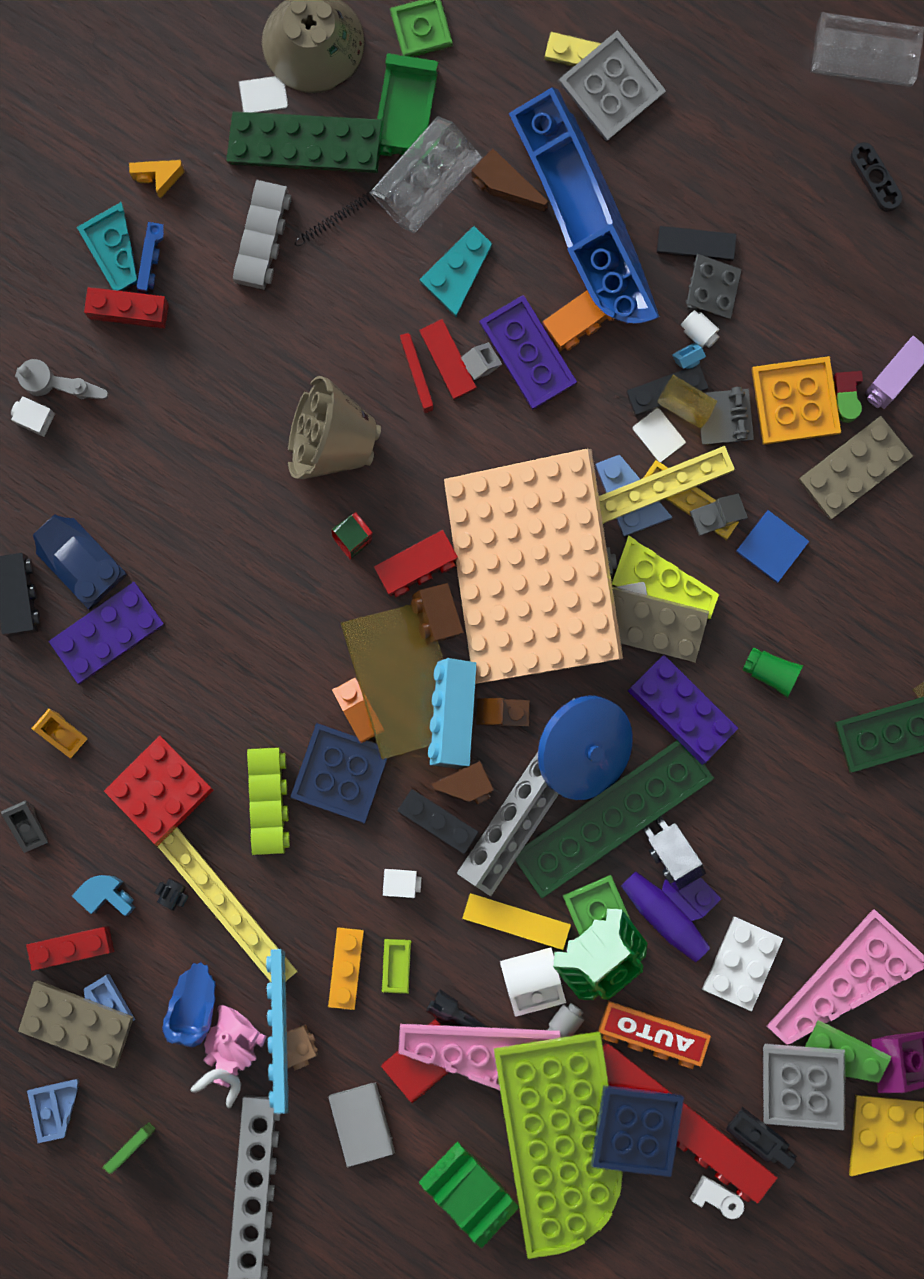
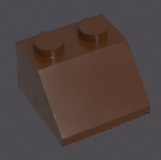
(467, 784)

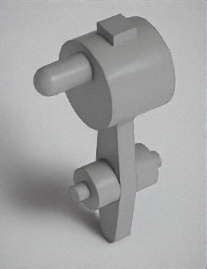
(39, 380)

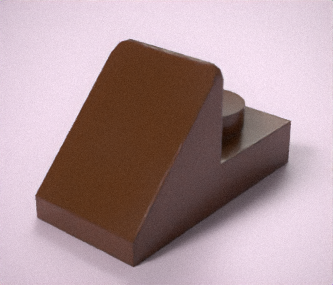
(502, 712)

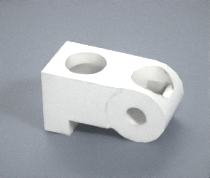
(719, 1196)

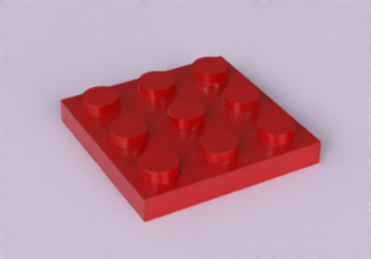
(158, 790)

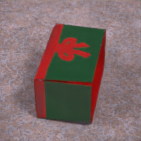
(352, 535)

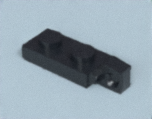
(760, 1138)

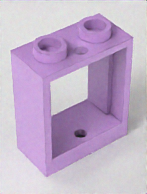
(896, 374)

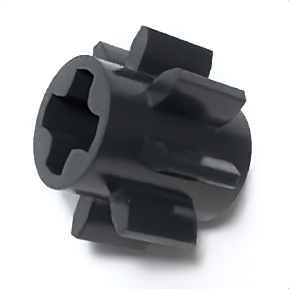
(171, 894)

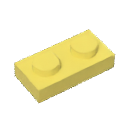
(568, 49)

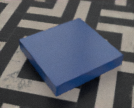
(772, 546)

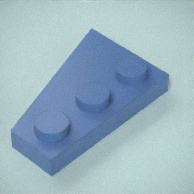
(617, 473)

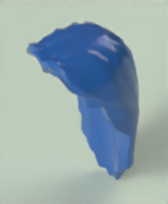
(190, 1007)

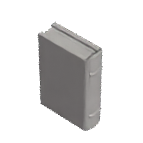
(361, 1124)

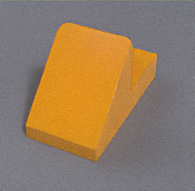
(164, 172)
(59, 733)

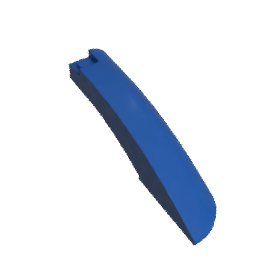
(584, 209)

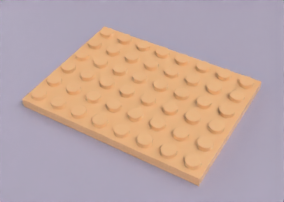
(533, 567)

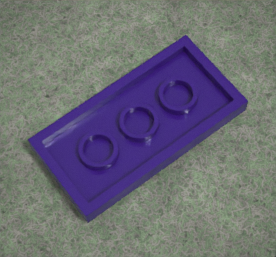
(528, 352)
(106, 633)
(683, 709)

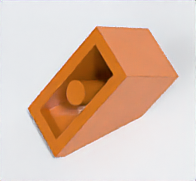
(354, 708)

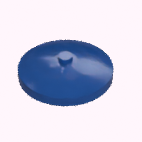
(585, 747)

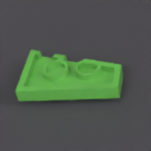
(860, 1059)

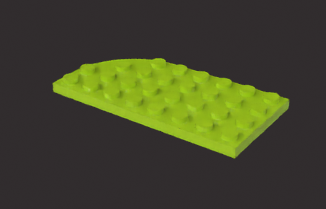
(551, 1121)

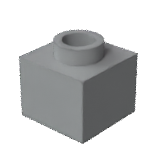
(481, 361)

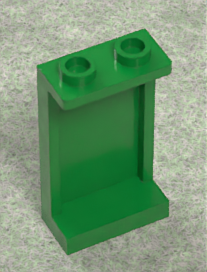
(406, 101)

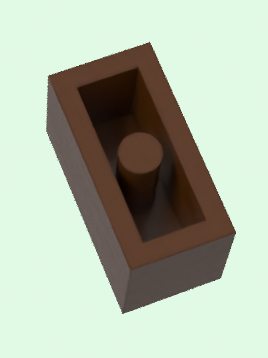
(436, 614)

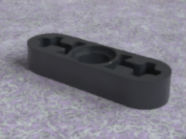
(891, 189)

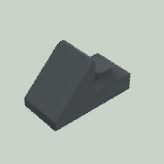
(718, 514)
(25, 826)

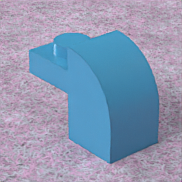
(99, 889)

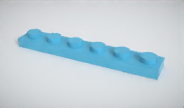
(278, 1042)

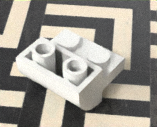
(532, 982)

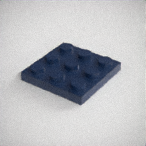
(339, 773)
(637, 1131)

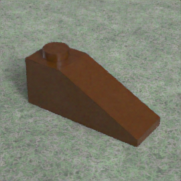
(503, 181)

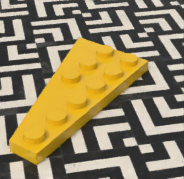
(885, 1133)

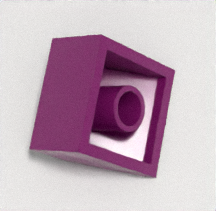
(906, 1064)

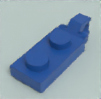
(149, 257)

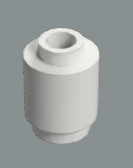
(700, 329)

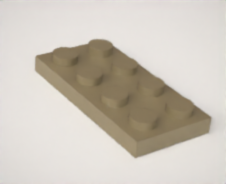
(855, 467)
(659, 624)
(76, 1024)

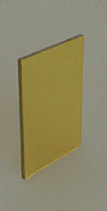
(394, 677)

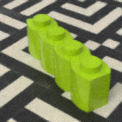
(266, 801)

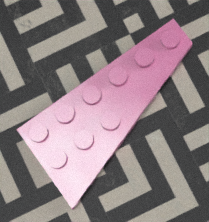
(857, 971)
(465, 1048)

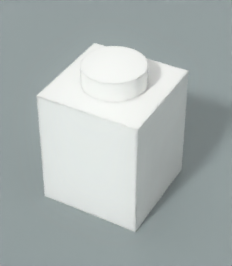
(32, 416)
(401, 883)

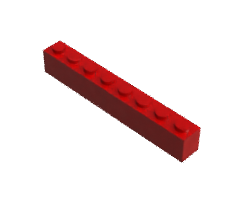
(696, 1133)

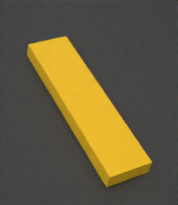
(691, 500)
(516, 921)

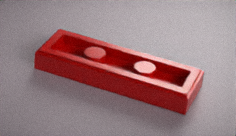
(447, 359)
(416, 372)

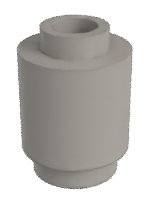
(566, 1020)

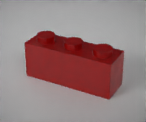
(126, 307)
(416, 564)
(70, 948)

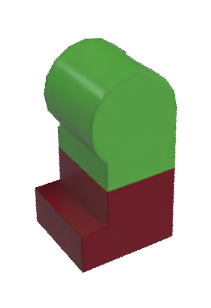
(846, 395)

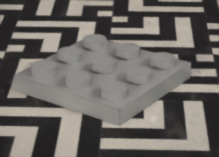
(611, 85)
(804, 1086)

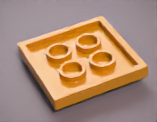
(796, 400)

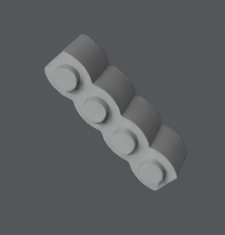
(260, 235)

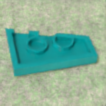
(111, 247)
(456, 271)

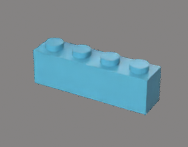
(452, 713)

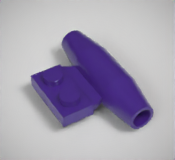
(674, 910)

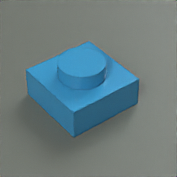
(689, 356)

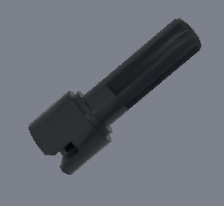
(446, 1009)

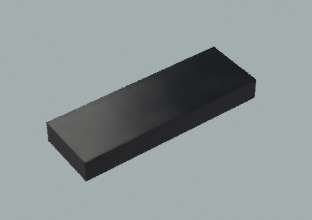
(693, 242)

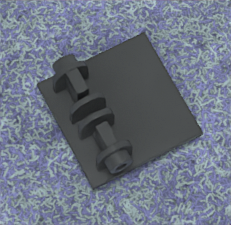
(713, 286)
(730, 417)

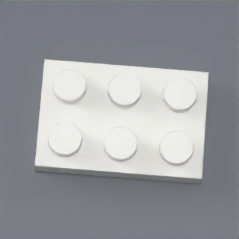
(742, 963)

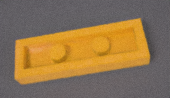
(346, 968)

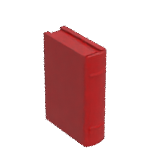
(411, 1075)

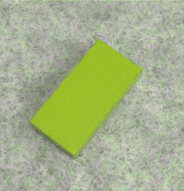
(396, 966)

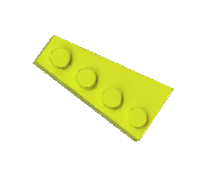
(661, 578)

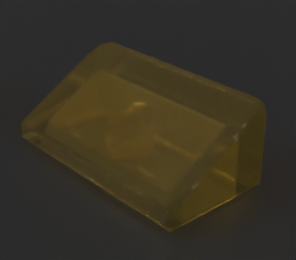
(687, 401)

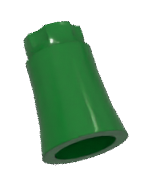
(772, 670)

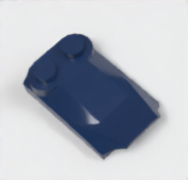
(77, 559)

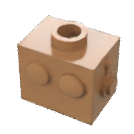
(300, 1047)

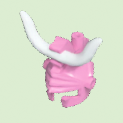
(232, 1047)

